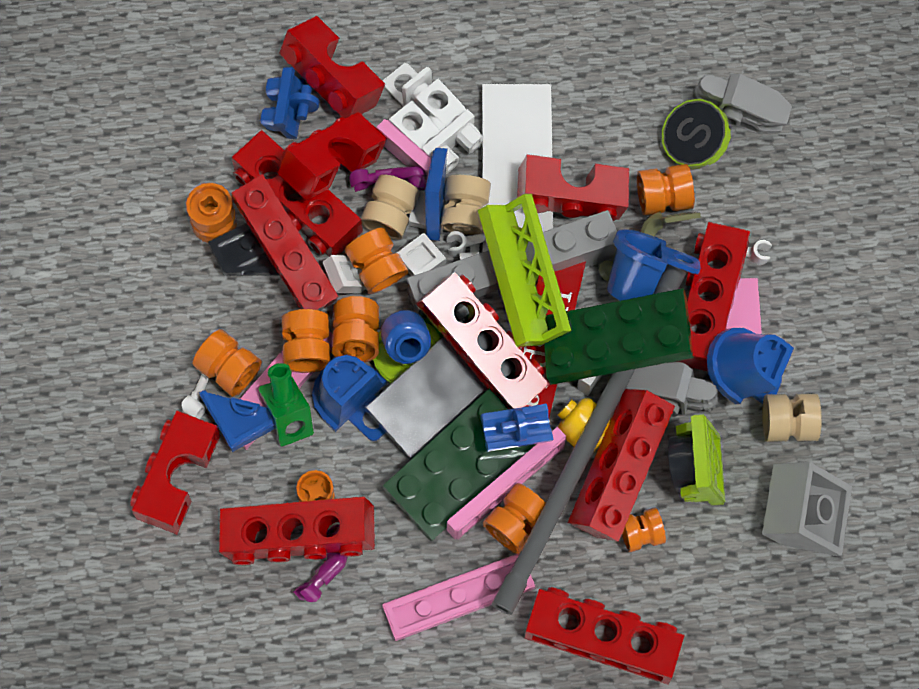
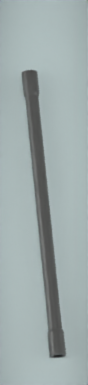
(516, 580)

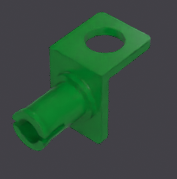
(286, 404)

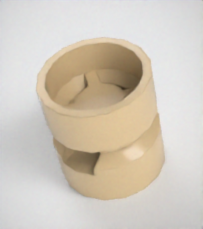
(464, 197)
(392, 202)
(792, 417)

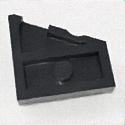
(241, 254)

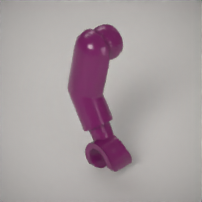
(362, 179)
(324, 574)

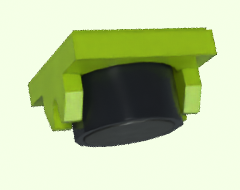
(697, 461)

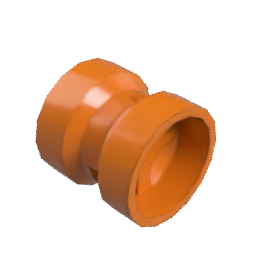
(315, 485)
(644, 530)

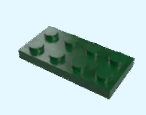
(620, 337)
(451, 469)

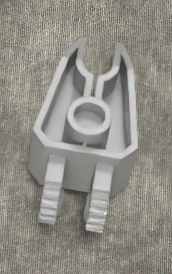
(746, 102)
(676, 385)

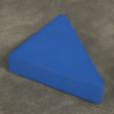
(434, 193)
(238, 419)

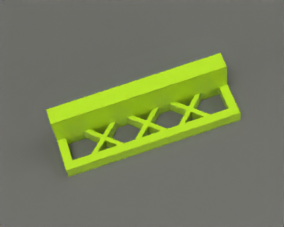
(518, 275)

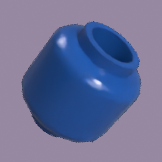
(405, 337)

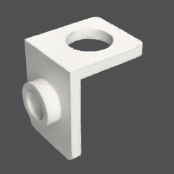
(413, 87)

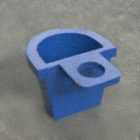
(640, 264)
(747, 363)
(345, 391)

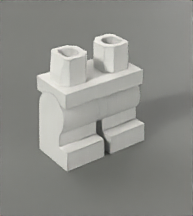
(438, 122)

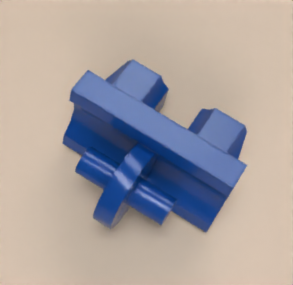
(293, 103)
(516, 427)

